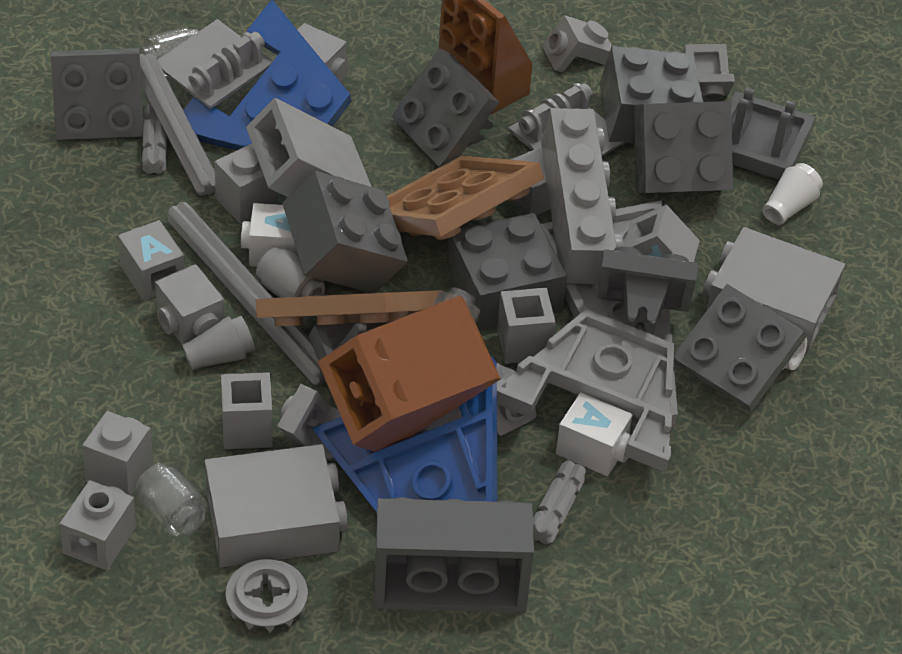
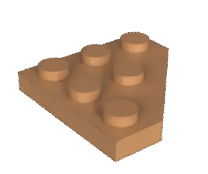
(345, 308)

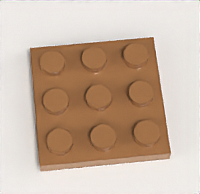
(460, 193)

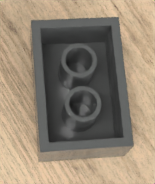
(453, 555)

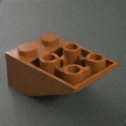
(486, 48)
(408, 373)

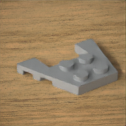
(608, 364)

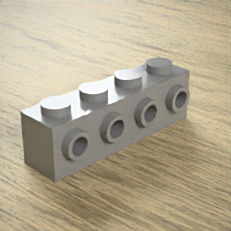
(579, 193)

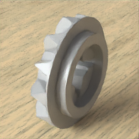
(286, 587)

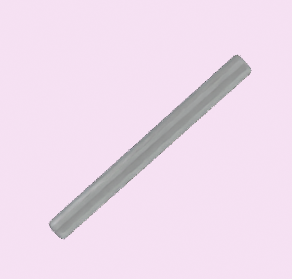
(243, 287)

